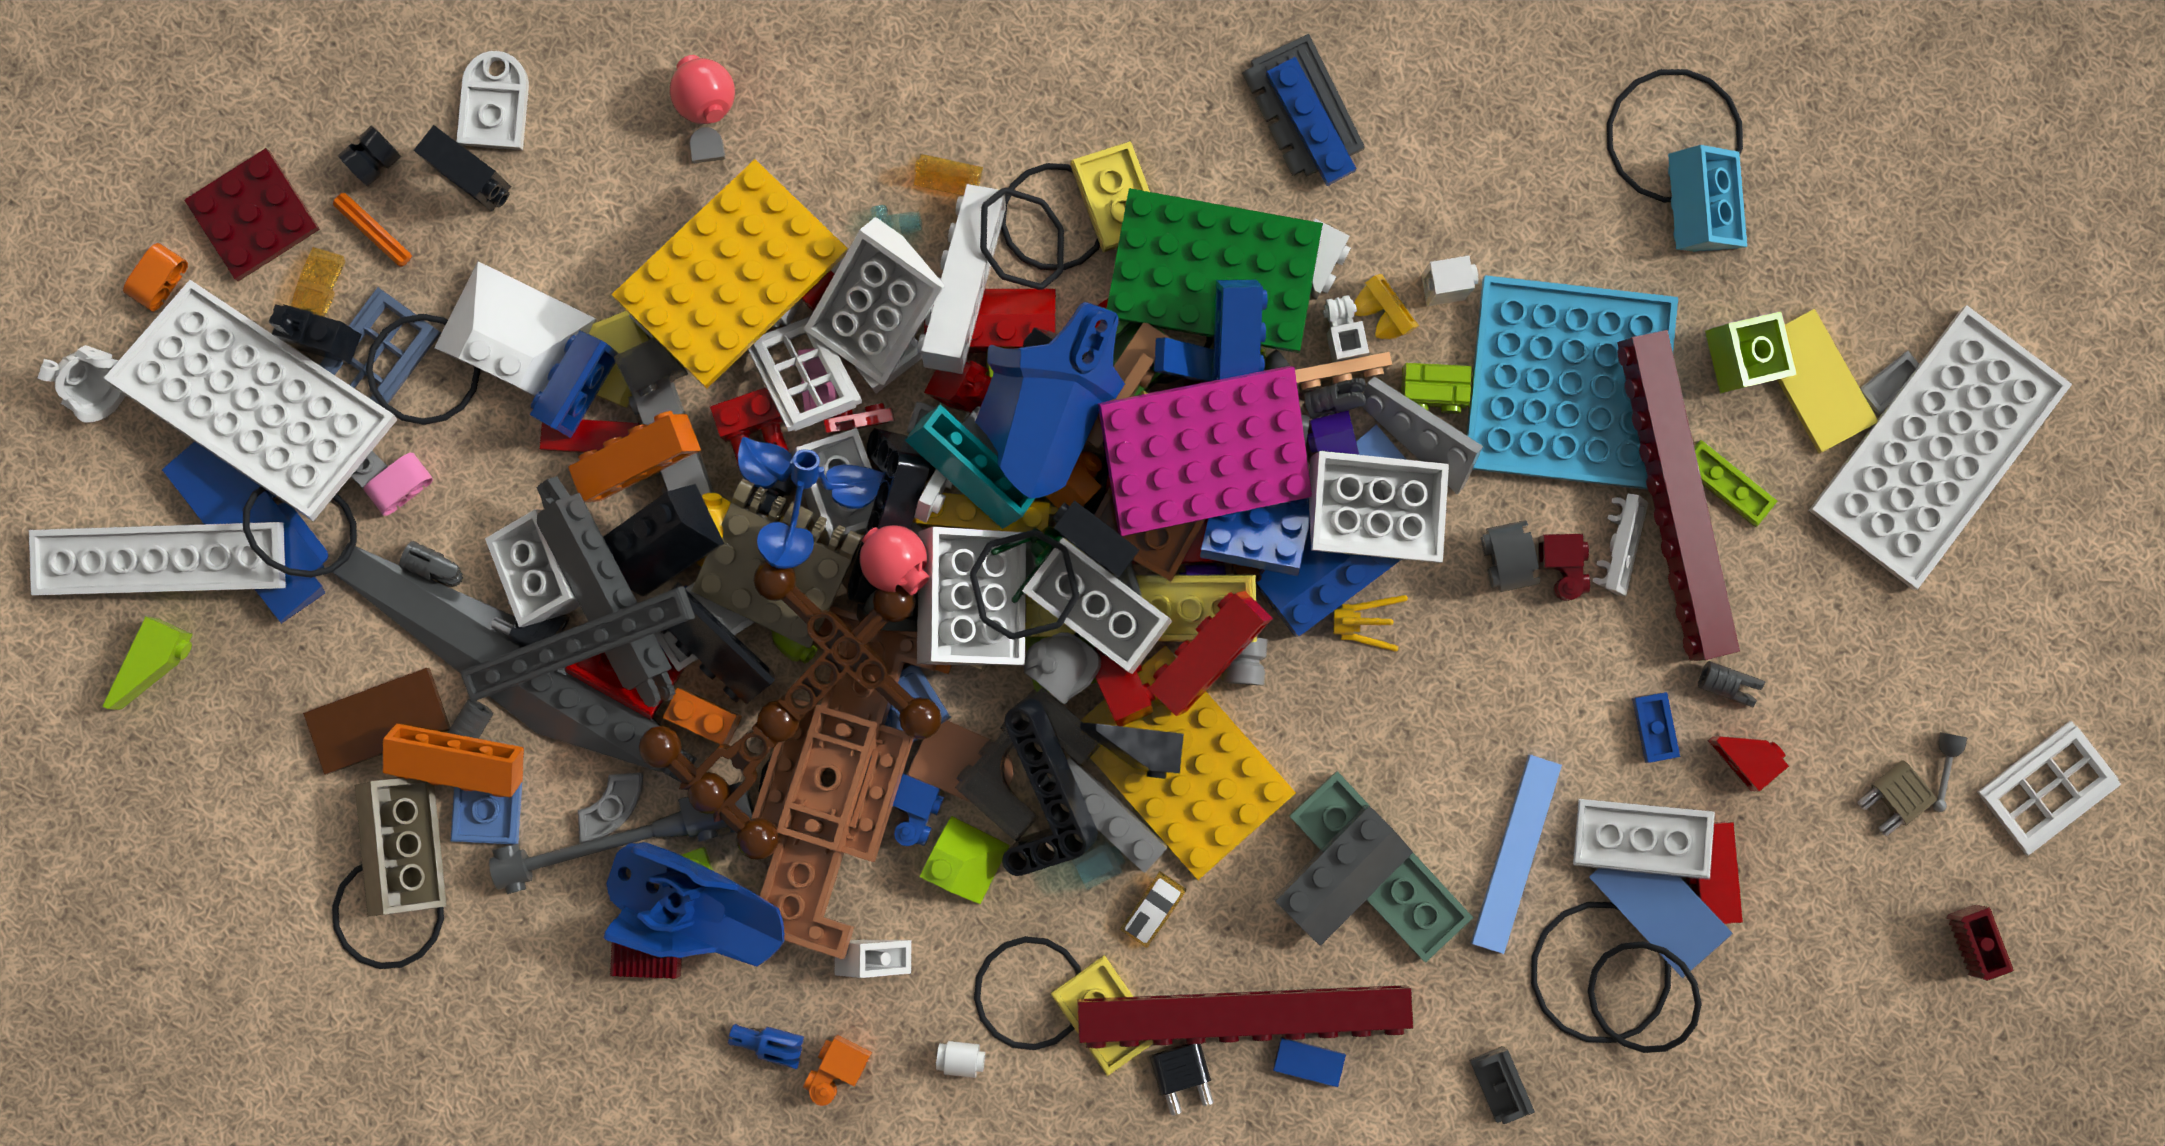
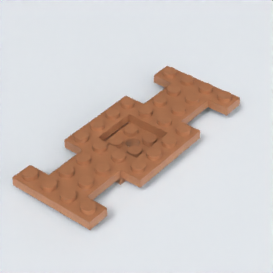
(816, 818)

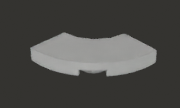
(613, 807)

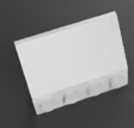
(875, 301)
(1378, 506)
(947, 608)

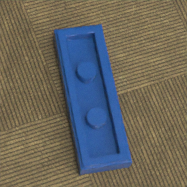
(1184, 360)

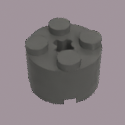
(1511, 556)

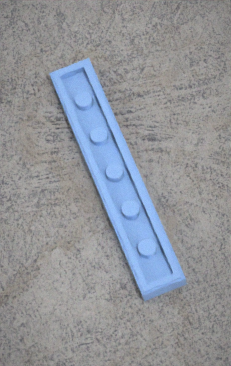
(1516, 854)

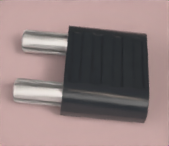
(533, 633)
(1179, 1070)

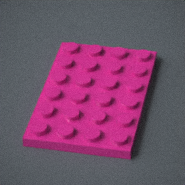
(1205, 450)

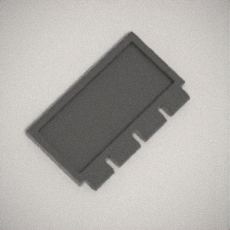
(1321, 82)

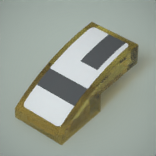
(1153, 909)

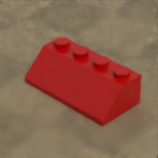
(1011, 315)

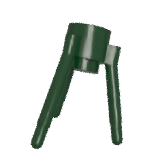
(1039, 549)

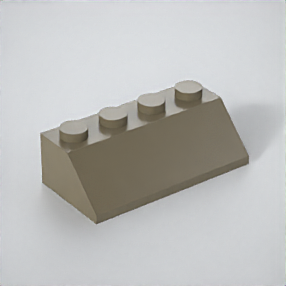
(400, 846)

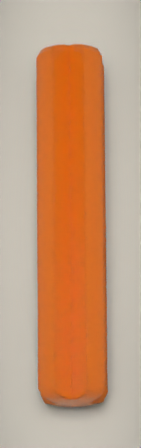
(372, 229)

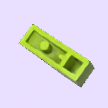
(151, 656)

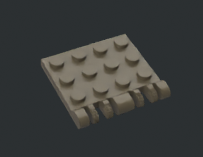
(730, 569)

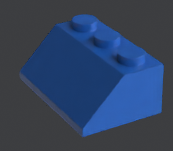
(574, 383)

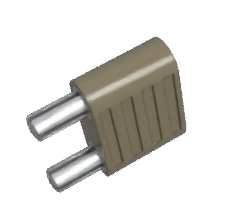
(1902, 793)

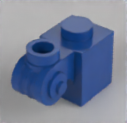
(919, 801)

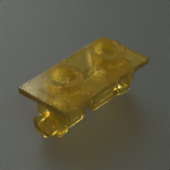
(945, 174)

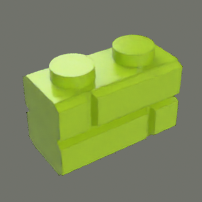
(1437, 386)

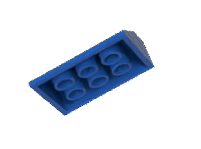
(1322, 585)

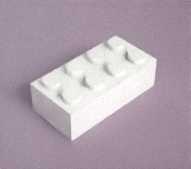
(1106, 609)

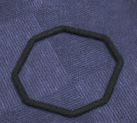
(983, 239)
(1075, 593)

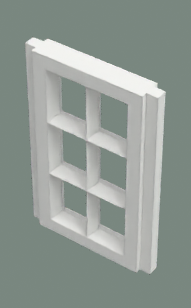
(783, 397)
(2067, 812)

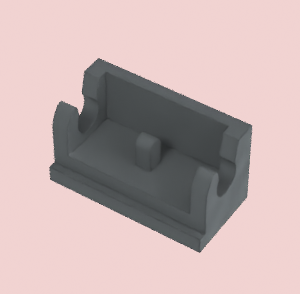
(1502, 1085)

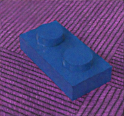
(1656, 727)

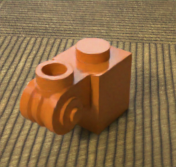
(1081, 483)
(840, 1061)

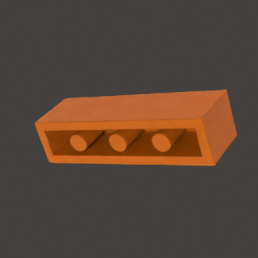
(634, 457)
(453, 760)

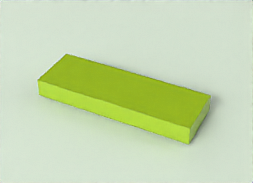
(1732, 485)

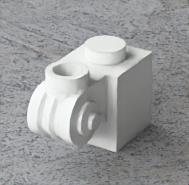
(1344, 337)

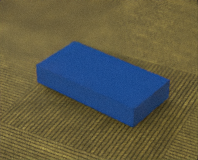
(1309, 1062)

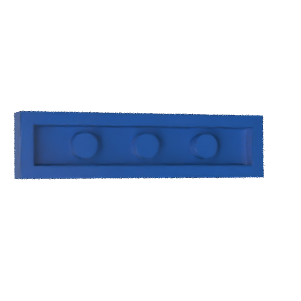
(1311, 121)

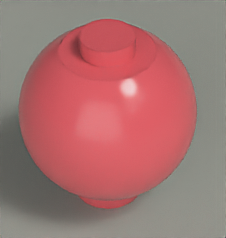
(701, 90)
(894, 558)

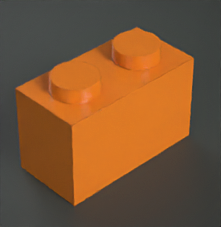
(702, 716)

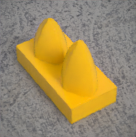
(1379, 296)

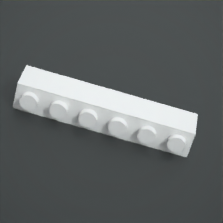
(965, 279)

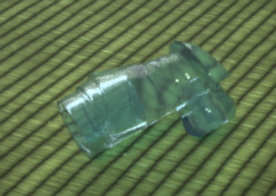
(902, 223)

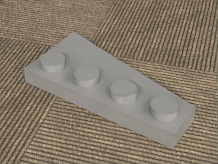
(1422, 432)

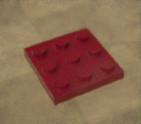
(252, 214)

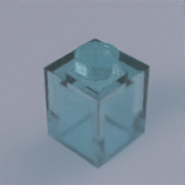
(1099, 864)

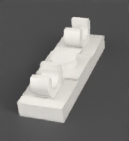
(1623, 544)

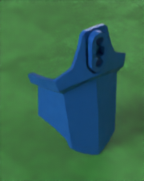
(1049, 399)

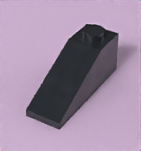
(1140, 748)

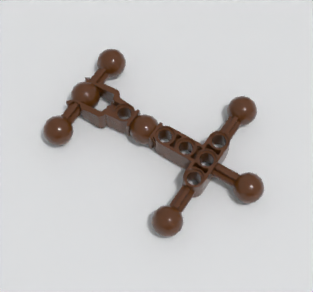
(781, 718)

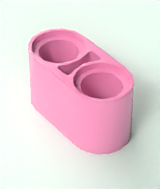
(398, 484)

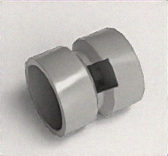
(1246, 666)

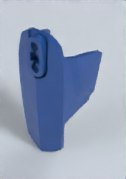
(691, 910)

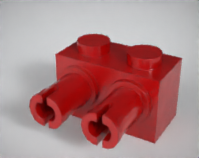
(747, 415)

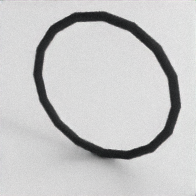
(1047, 166)
(371, 356)
(296, 572)
(385, 965)
(978, 984)
(1694, 985)

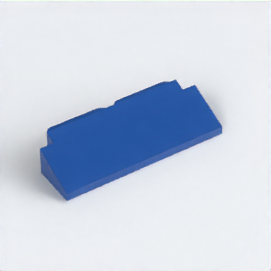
(218, 497)

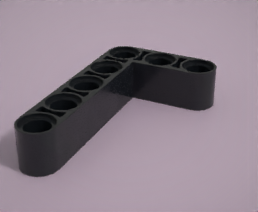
(897, 495)
(1049, 794)

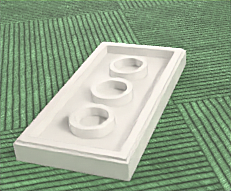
(1644, 839)

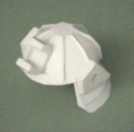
(82, 383)

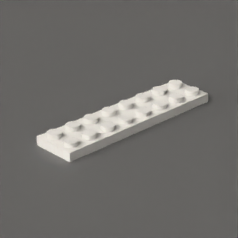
(154, 559)

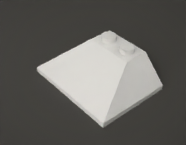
(510, 329)

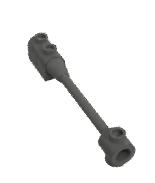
(513, 868)

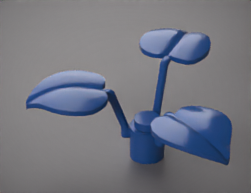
(766, 463)

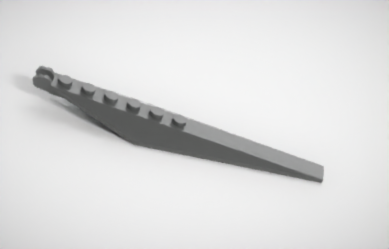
(462, 635)

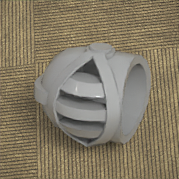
(1062, 665)

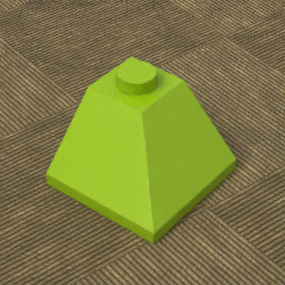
(964, 860)

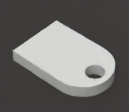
(493, 106)

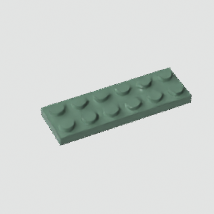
(1410, 897)

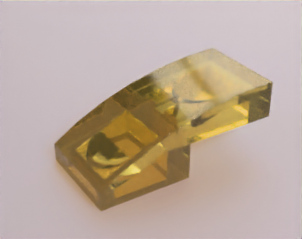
(316, 282)

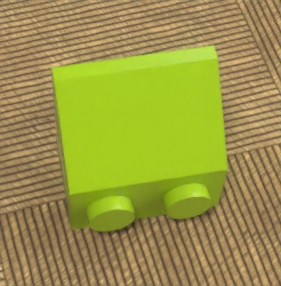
(1750, 352)

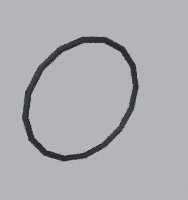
(1631, 87)
(1590, 1039)

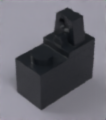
(314, 333)

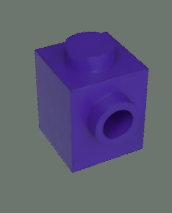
(1333, 434)

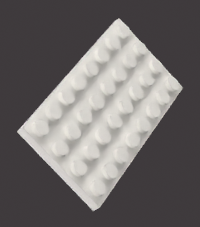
(251, 399)
(1940, 447)

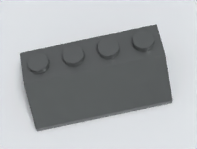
(1343, 874)

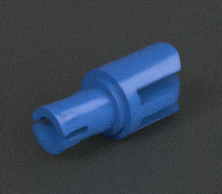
(769, 1044)

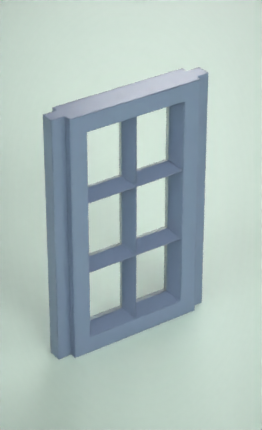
(407, 360)

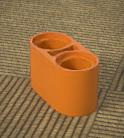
(155, 276)

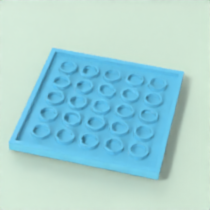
(1551, 380)

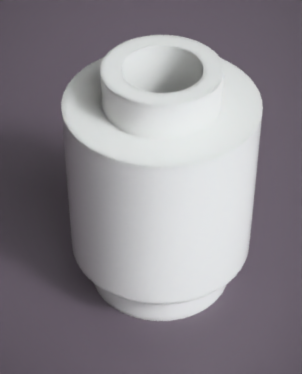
(960, 1059)

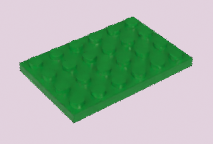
(1181, 246)

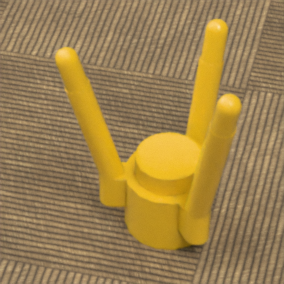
(1348, 621)

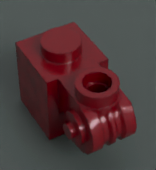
(1567, 556)

